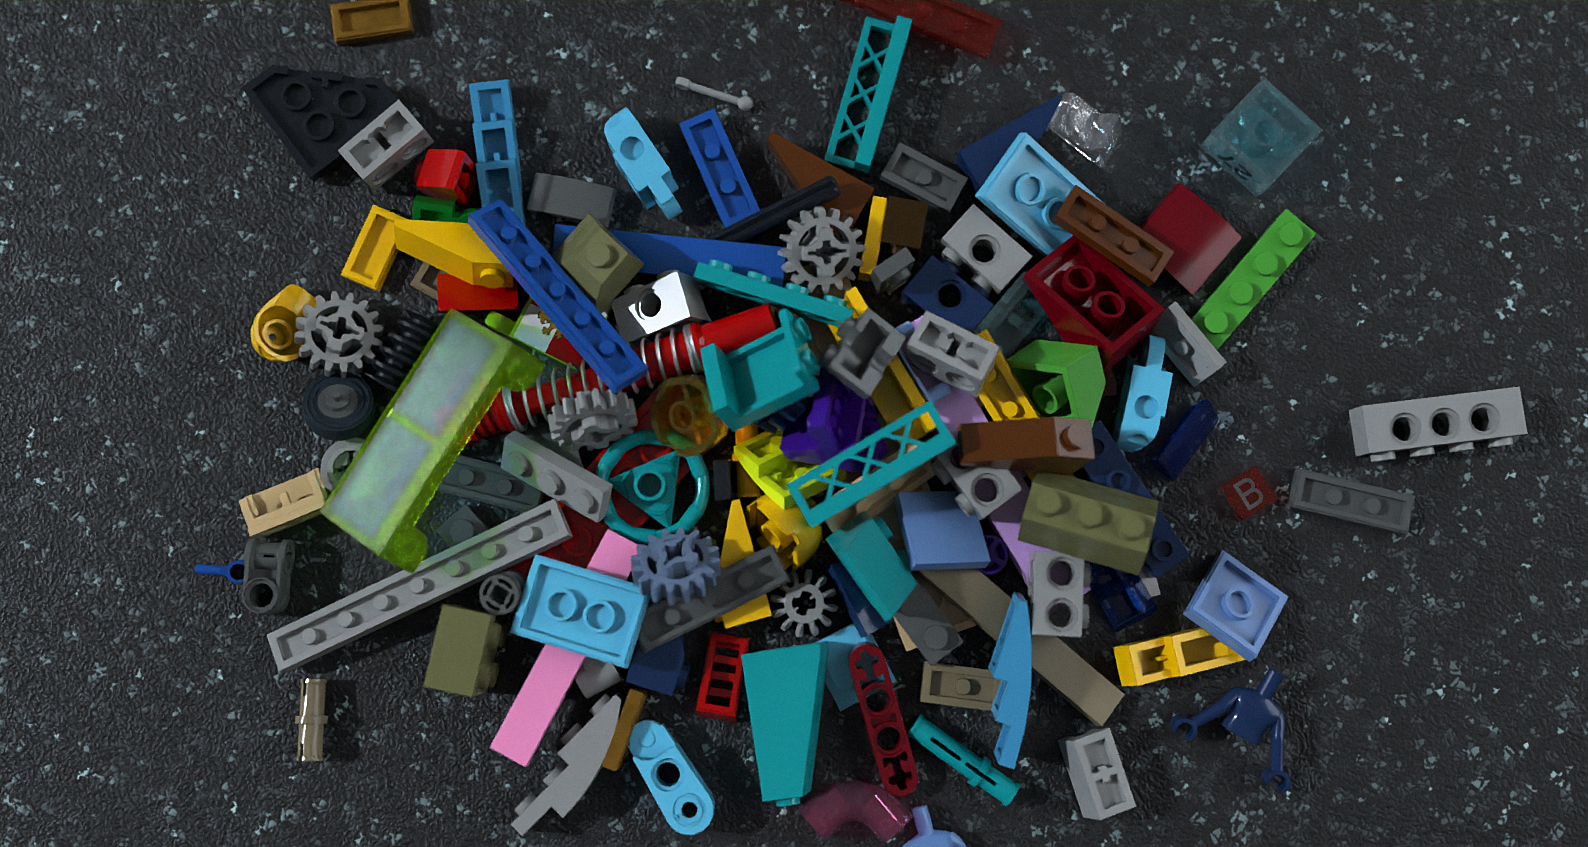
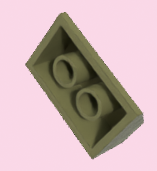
(1088, 521)

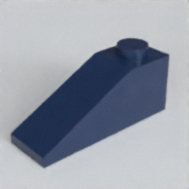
(982, 156)
(661, 667)

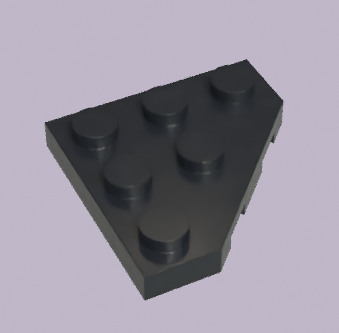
(317, 111)

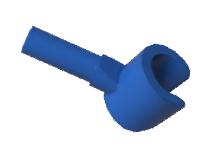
(222, 570)

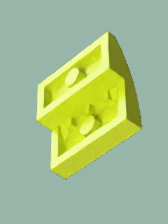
(773, 471)

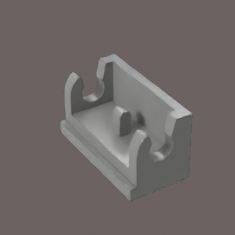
(1097, 774)

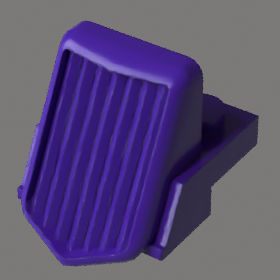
(831, 424)

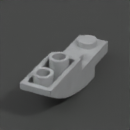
(584, 754)

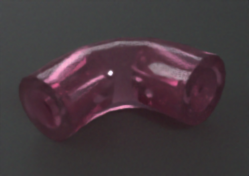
(859, 803)

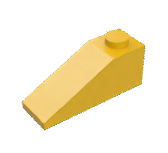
(452, 249)
(736, 547)

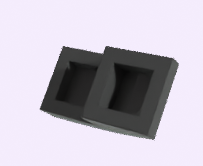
(570, 198)

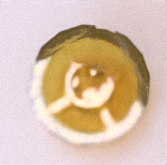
(685, 416)

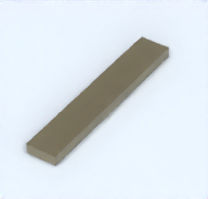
(1051, 657)

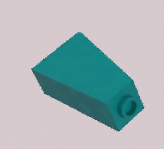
(785, 716)

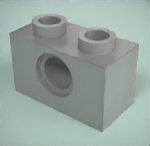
(979, 230)
(679, 306)

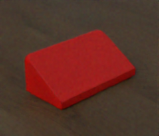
(474, 298)

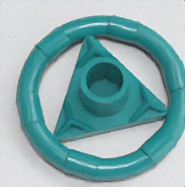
(652, 487)

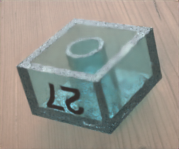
(1261, 137)

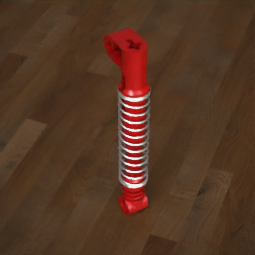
(663, 358)

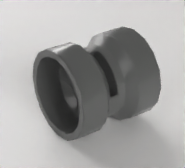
(511, 586)

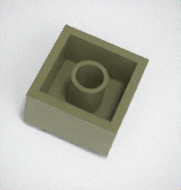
(465, 650)

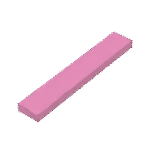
(555, 669)

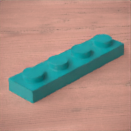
(758, 289)

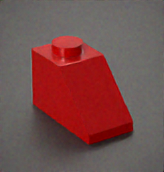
(447, 176)

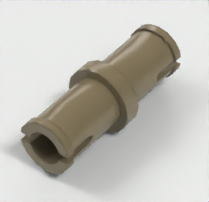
(311, 720)

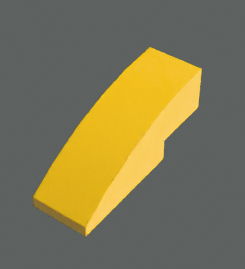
(1171, 656)

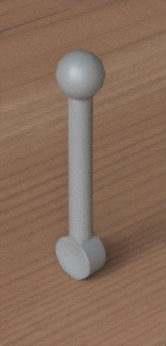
(744, 103)

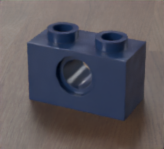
(942, 275)

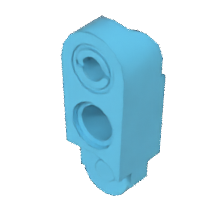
(641, 163)
(1142, 397)
(654, 745)

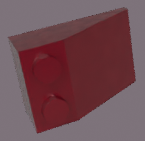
(1093, 301)

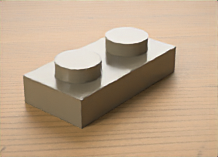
(958, 686)

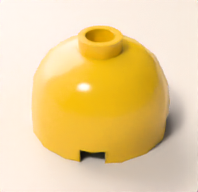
(785, 529)

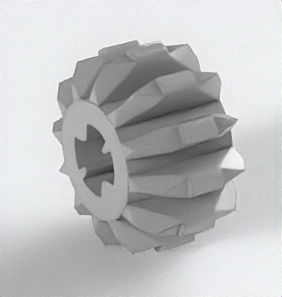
(811, 614)

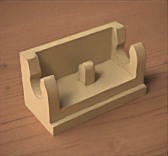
(284, 504)

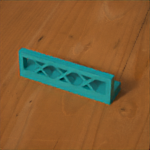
(882, 96)
(877, 479)

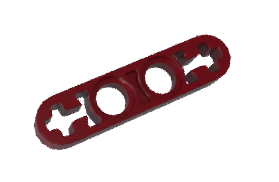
(879, 719)

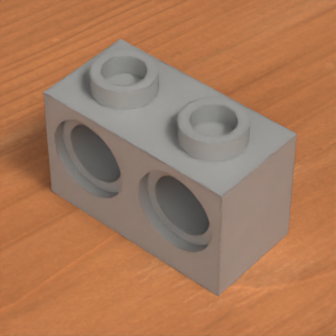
(386, 145)
(951, 354)
(966, 479)
(1045, 593)

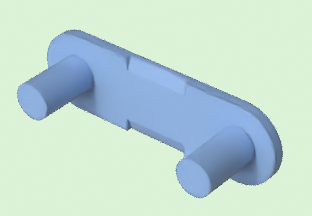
(933, 394)

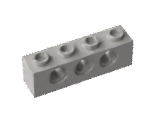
(1499, 410)

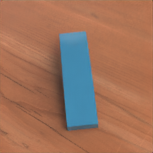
(497, 145)
(1013, 666)

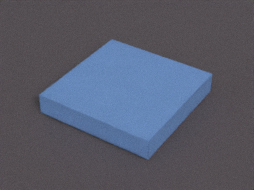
(939, 532)
(1235, 605)

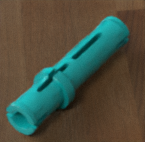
(1003, 787)

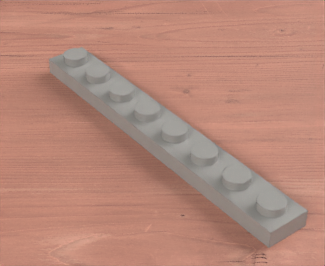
(431, 582)

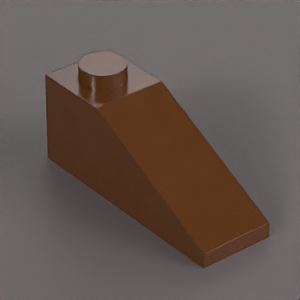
(805, 169)
(1027, 444)

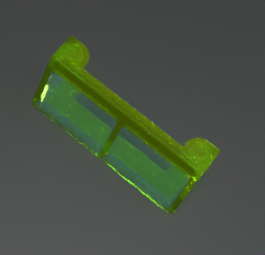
(424, 435)

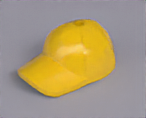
(278, 320)

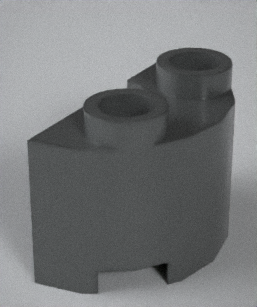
(862, 352)

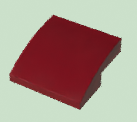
(1194, 234)

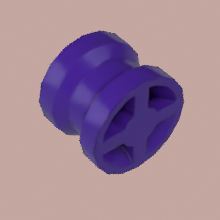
(998, 554)

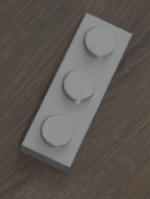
(556, 476)

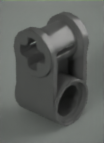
(267, 571)

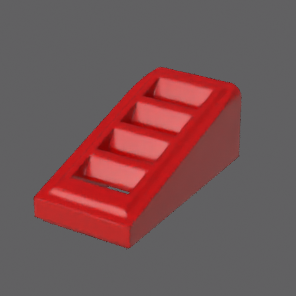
(720, 712)

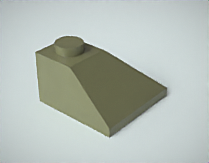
(597, 262)

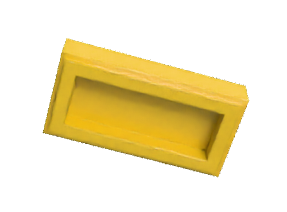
(873, 237)
(373, 250)

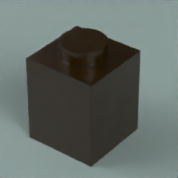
(903, 226)

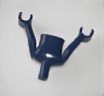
(1249, 717)

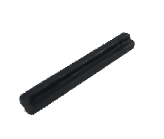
(780, 212)

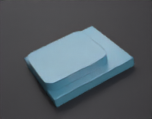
(838, 674)

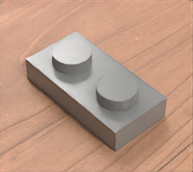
(1187, 345)

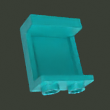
(761, 373)

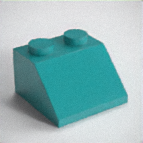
(873, 563)

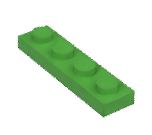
(1252, 277)

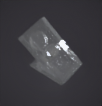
(1086, 128)

